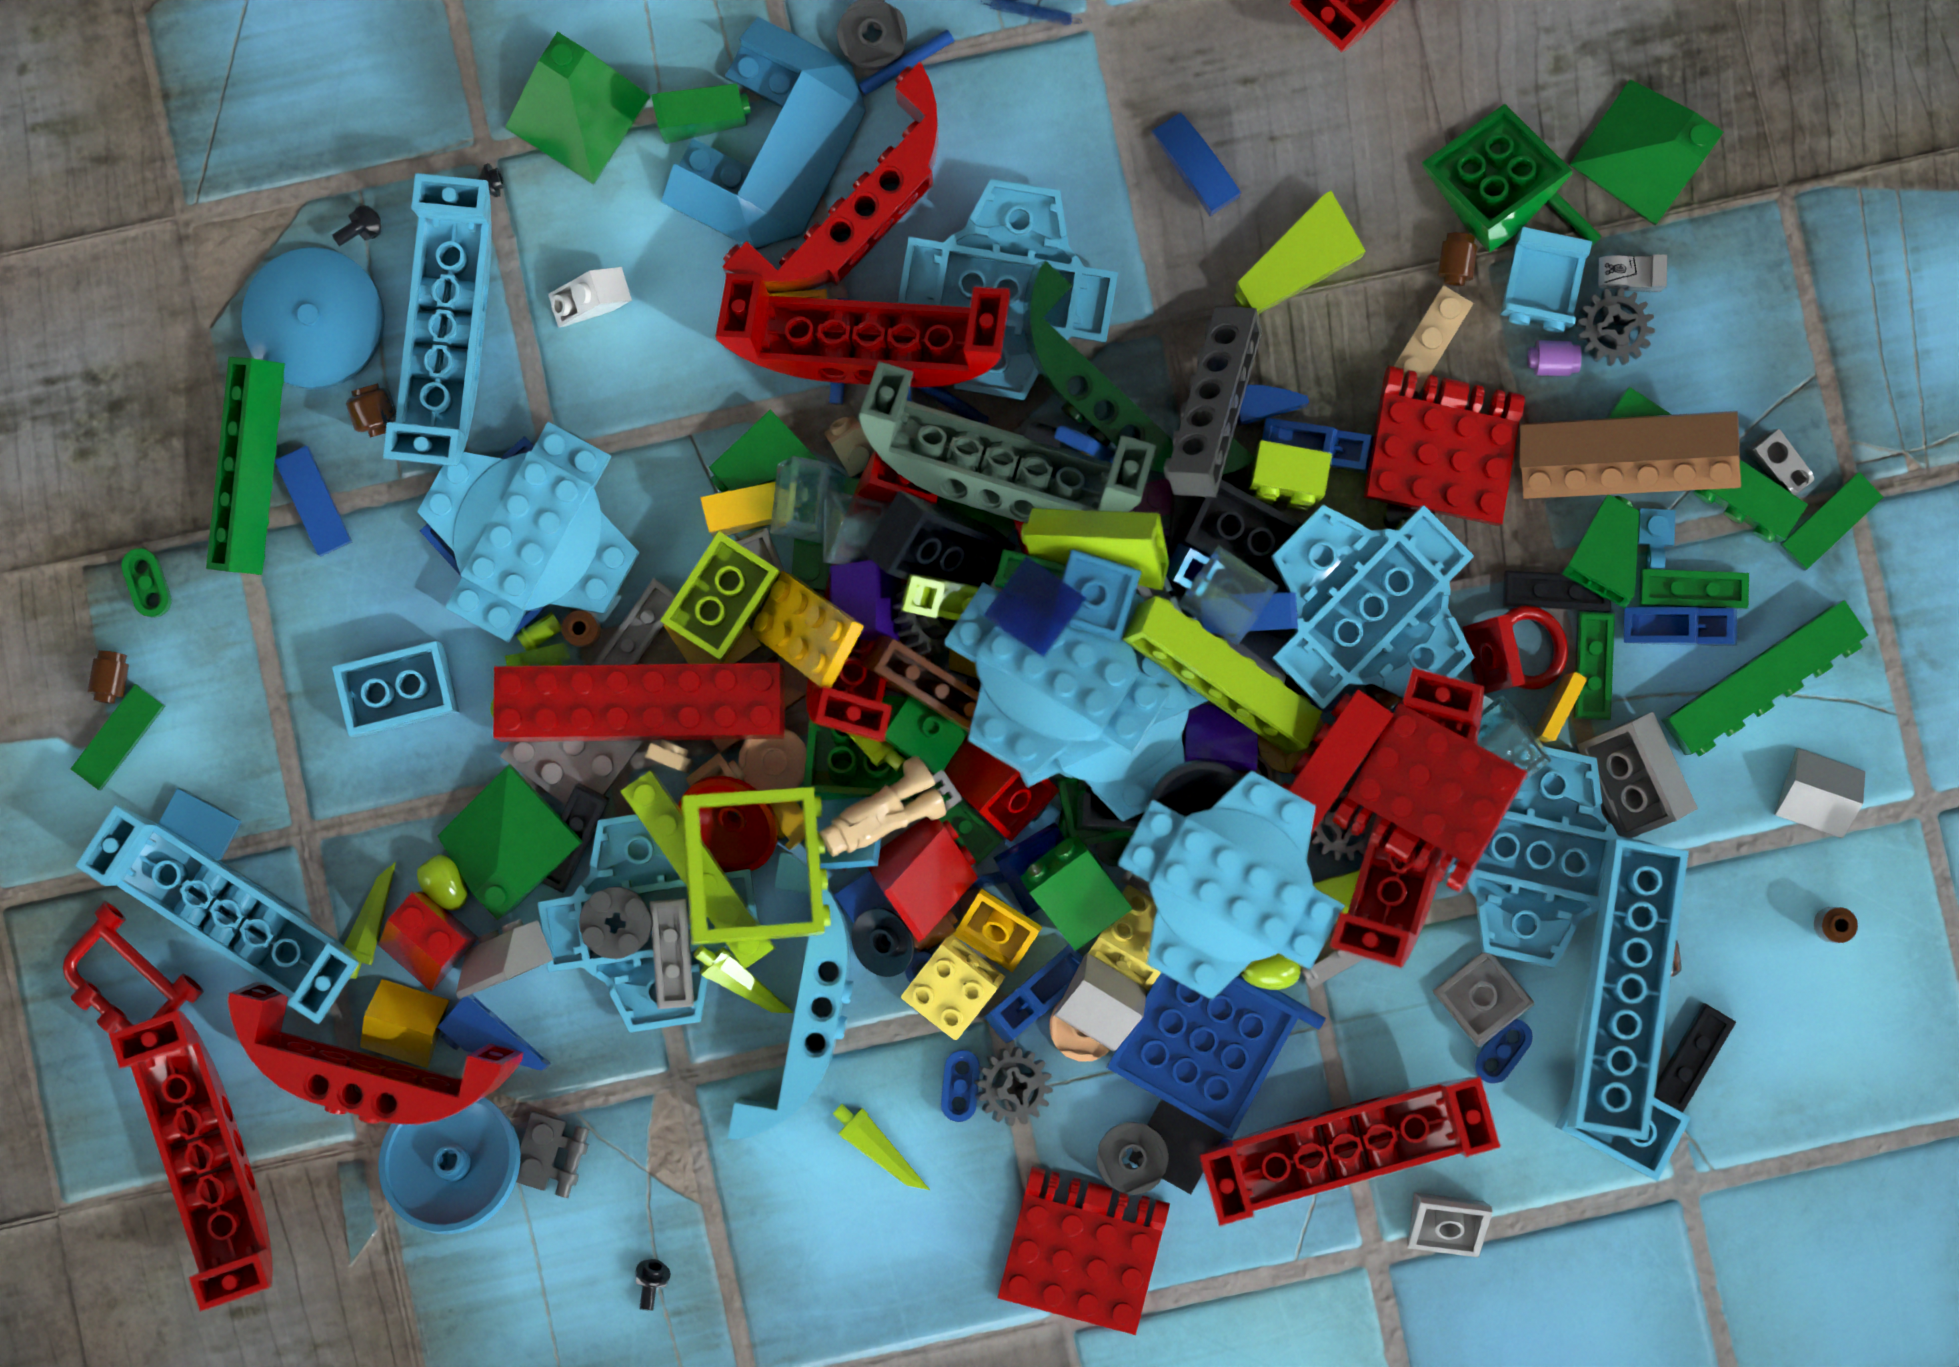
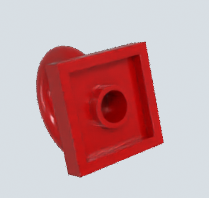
(1497, 656)

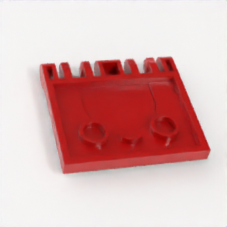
(1439, 451)
(1434, 792)
(1081, 1258)

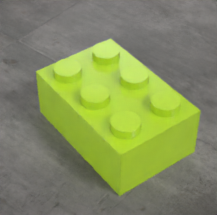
(1288, 475)
(721, 596)

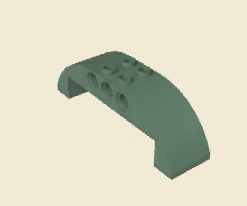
(992, 465)

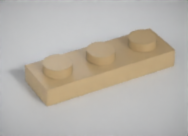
(1433, 335)
(670, 755)

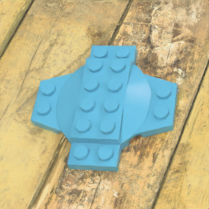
(997, 249)
(528, 532)
(1370, 603)
(1041, 705)
(1123, 779)
(630, 859)
(1544, 862)
(1230, 885)

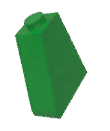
(699, 111)
(756, 455)
(1608, 552)

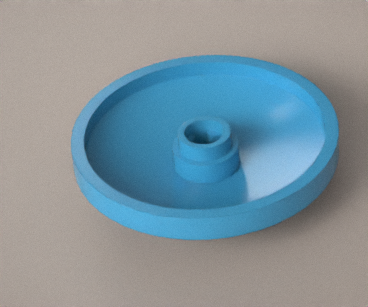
(314, 316)
(450, 1170)

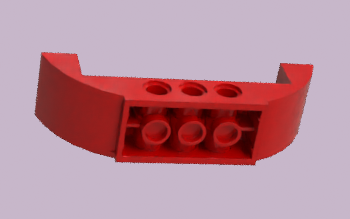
(907, 165)

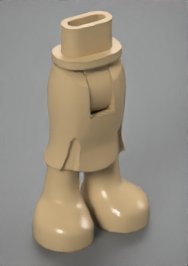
(883, 812)

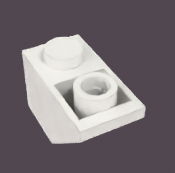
(590, 296)

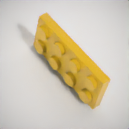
(806, 629)

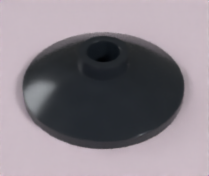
(875, 950)

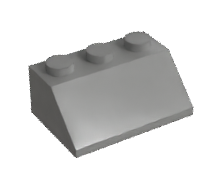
(1639, 777)

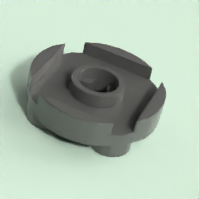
(863, 52)
(626, 940)
(1123, 1176)

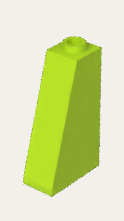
(1303, 256)
(1118, 537)

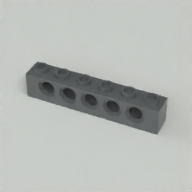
(1213, 401)

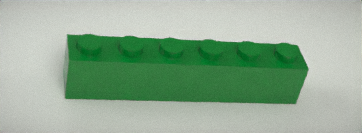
(245, 465)
(1758, 501)
(1764, 678)

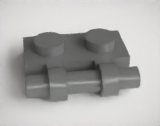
(540, 1149)

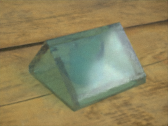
(849, 526)
(1228, 595)

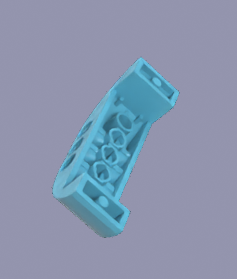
(443, 321)
(221, 909)
(804, 1065)

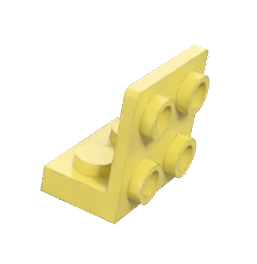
(1127, 940)
(953, 987)

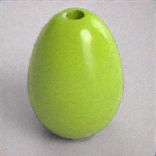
(443, 882)
(1272, 972)

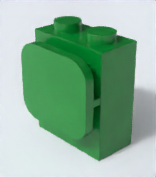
(1075, 891)

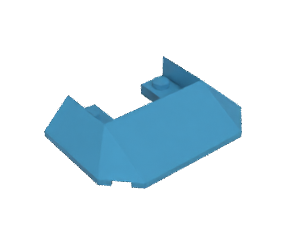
(799, 154)

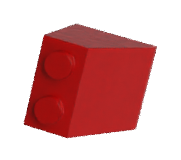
(997, 789)
(924, 874)
(425, 939)

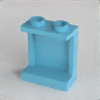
(1544, 279)

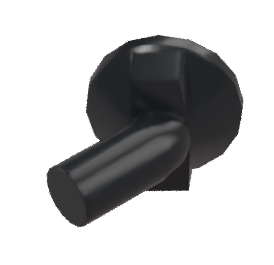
(494, 179)
(363, 223)
(1397, 515)
(650, 1275)

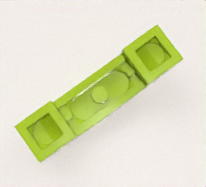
(937, 597)

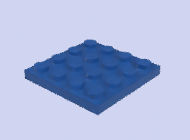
(1205, 1051)

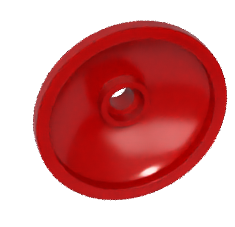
(735, 840)

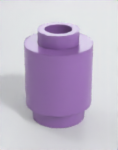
(1554, 358)

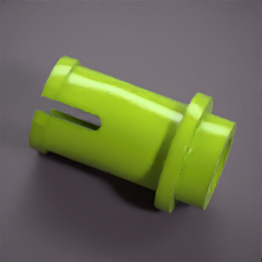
(539, 632)

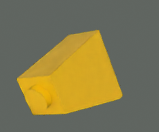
(739, 509)

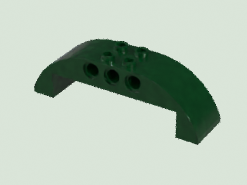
(1060, 361)

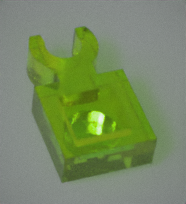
(544, 656)

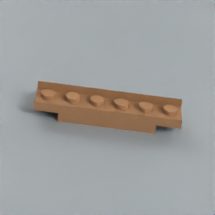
(1630, 455)

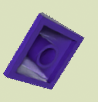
(867, 596)

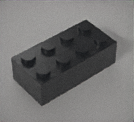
(1239, 526)
(935, 543)

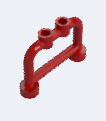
(89, 995)

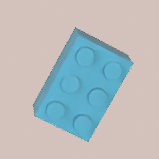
(395, 689)
(1642, 1155)

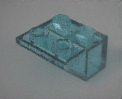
(800, 497)
(1510, 735)

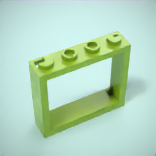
(694, 868)

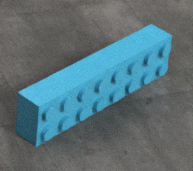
(1628, 989)

